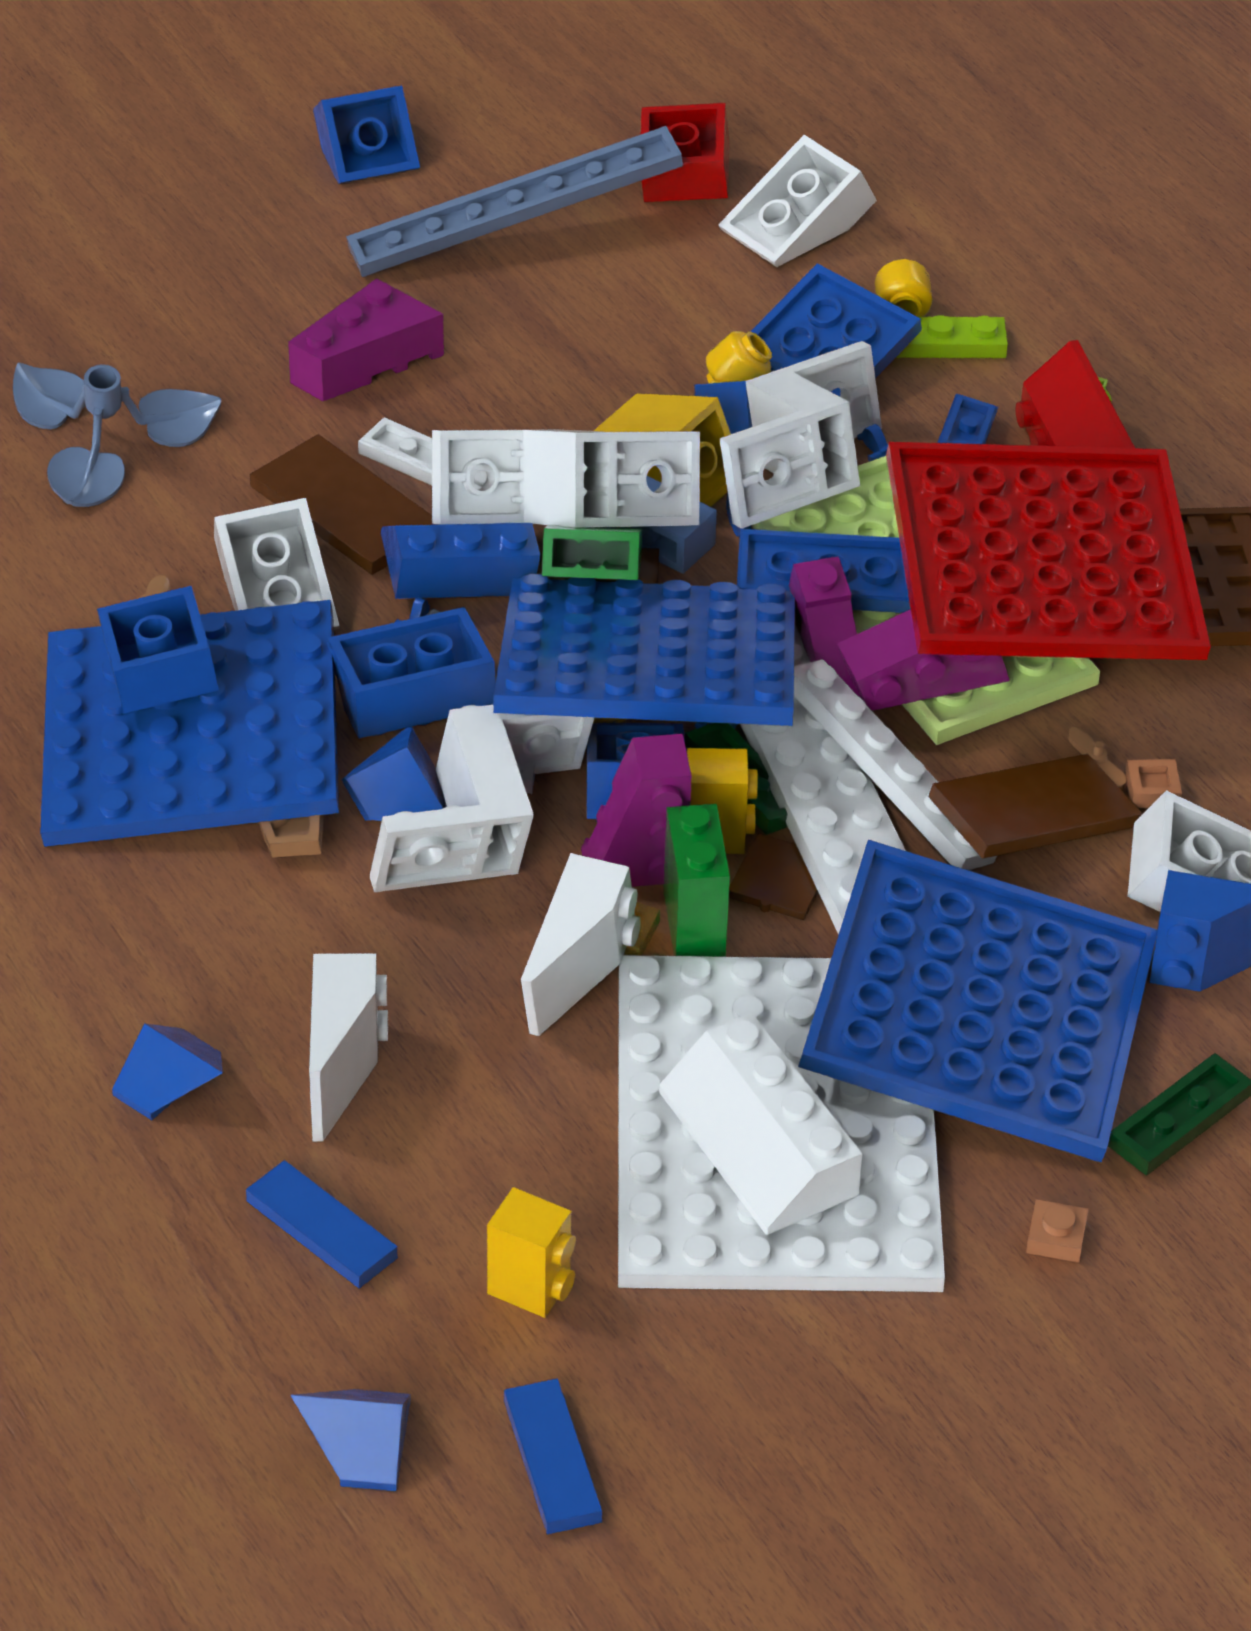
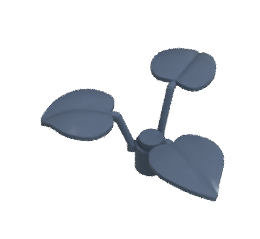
(89, 477)

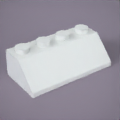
(762, 1125)

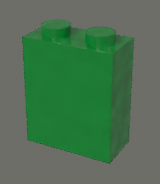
(592, 552)
(696, 881)

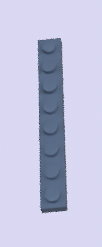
(514, 201)

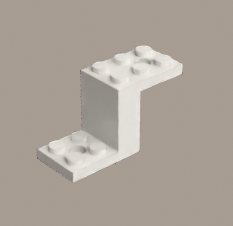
(801, 434)
(566, 477)
(486, 801)

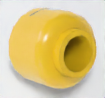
(905, 285)
(738, 358)

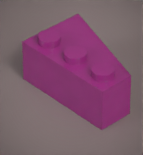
(362, 338)
(892, 673)
(633, 821)

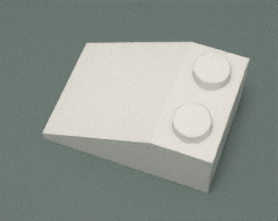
(799, 204)
(272, 557)
(1187, 840)
(579, 939)
(343, 1032)

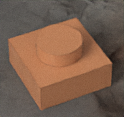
(1150, 779)
(1057, 1230)

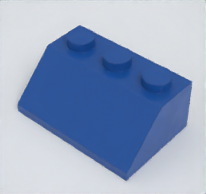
(458, 558)
(412, 671)

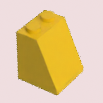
(679, 413)

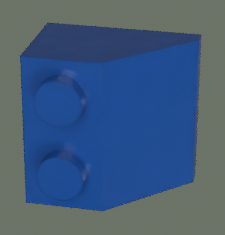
(366, 134)
(1201, 931)

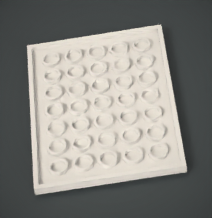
(675, 1208)

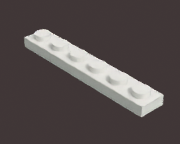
(881, 758)

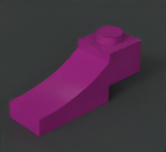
(824, 611)

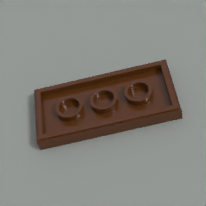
(343, 499)
(1034, 805)

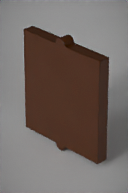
(774, 878)

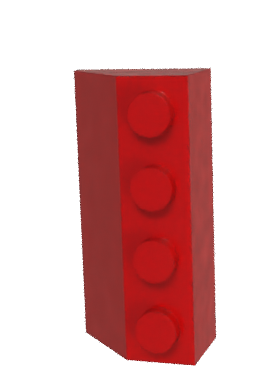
(1068, 404)

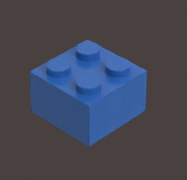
(158, 649)

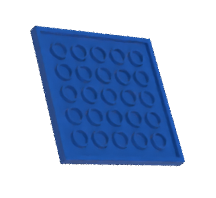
(647, 651)
(200, 762)
(981, 1000)

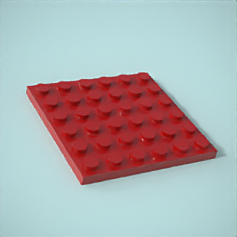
(1045, 552)

